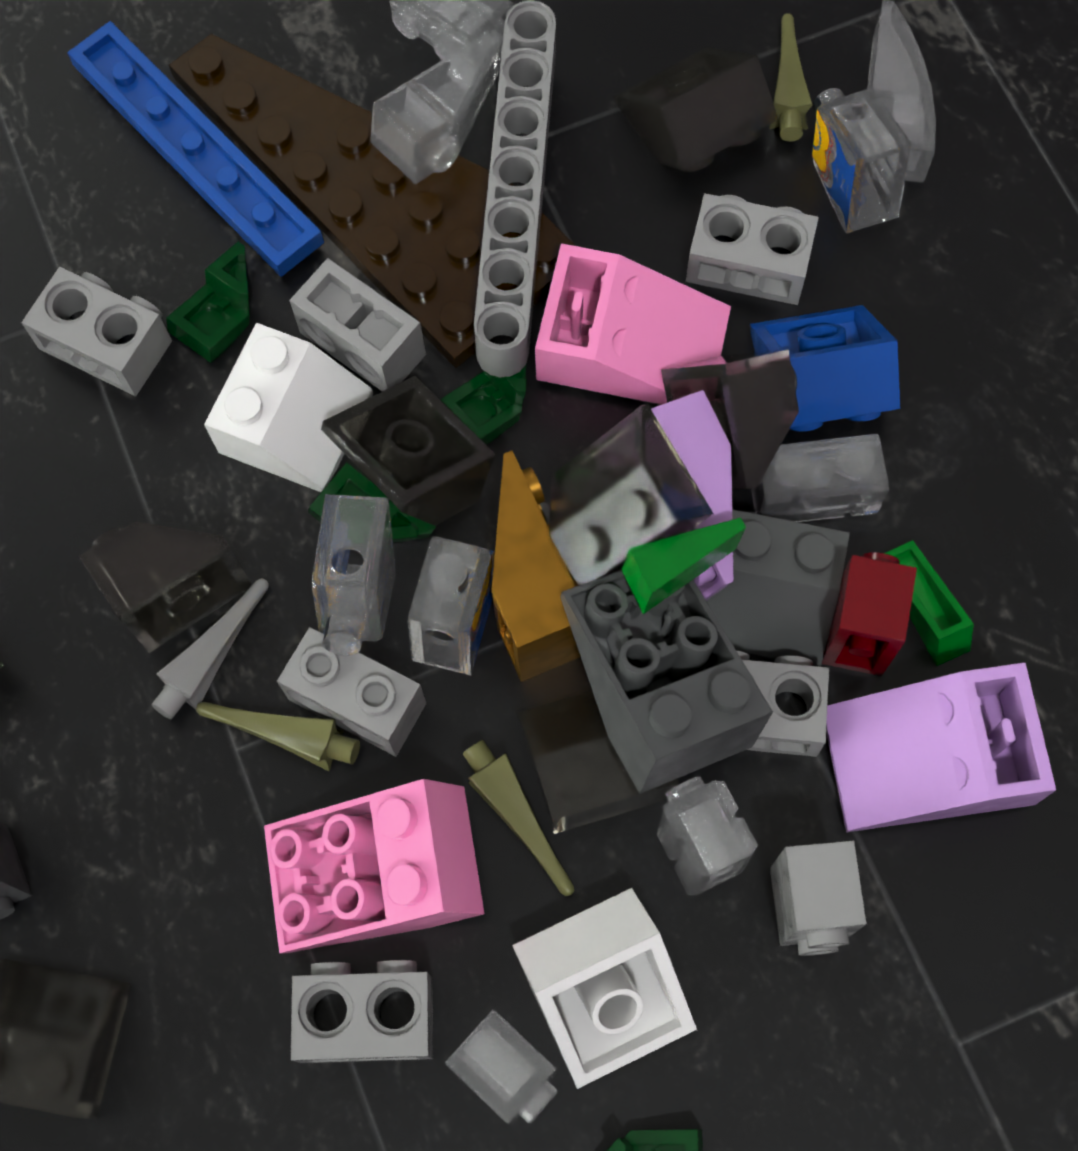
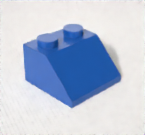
(840, 361)

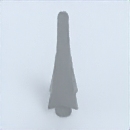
(193, 670)

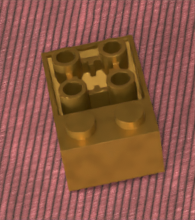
(529, 578)

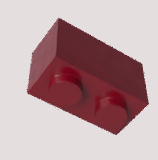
(870, 614)

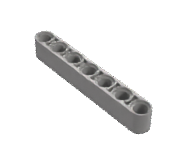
(525, 61)

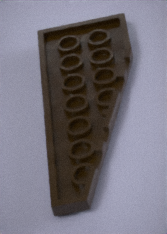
(404, 236)

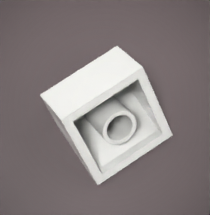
(277, 405)
(605, 987)

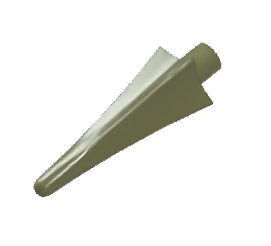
(791, 92)
(307, 737)
(500, 788)

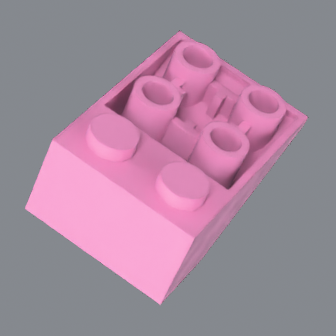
(621, 323)
(373, 867)

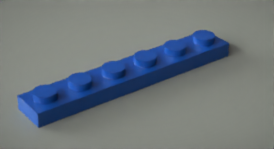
(196, 149)

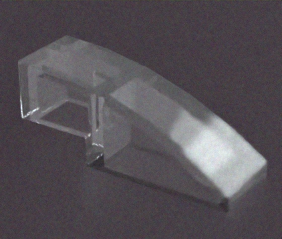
(903, 86)

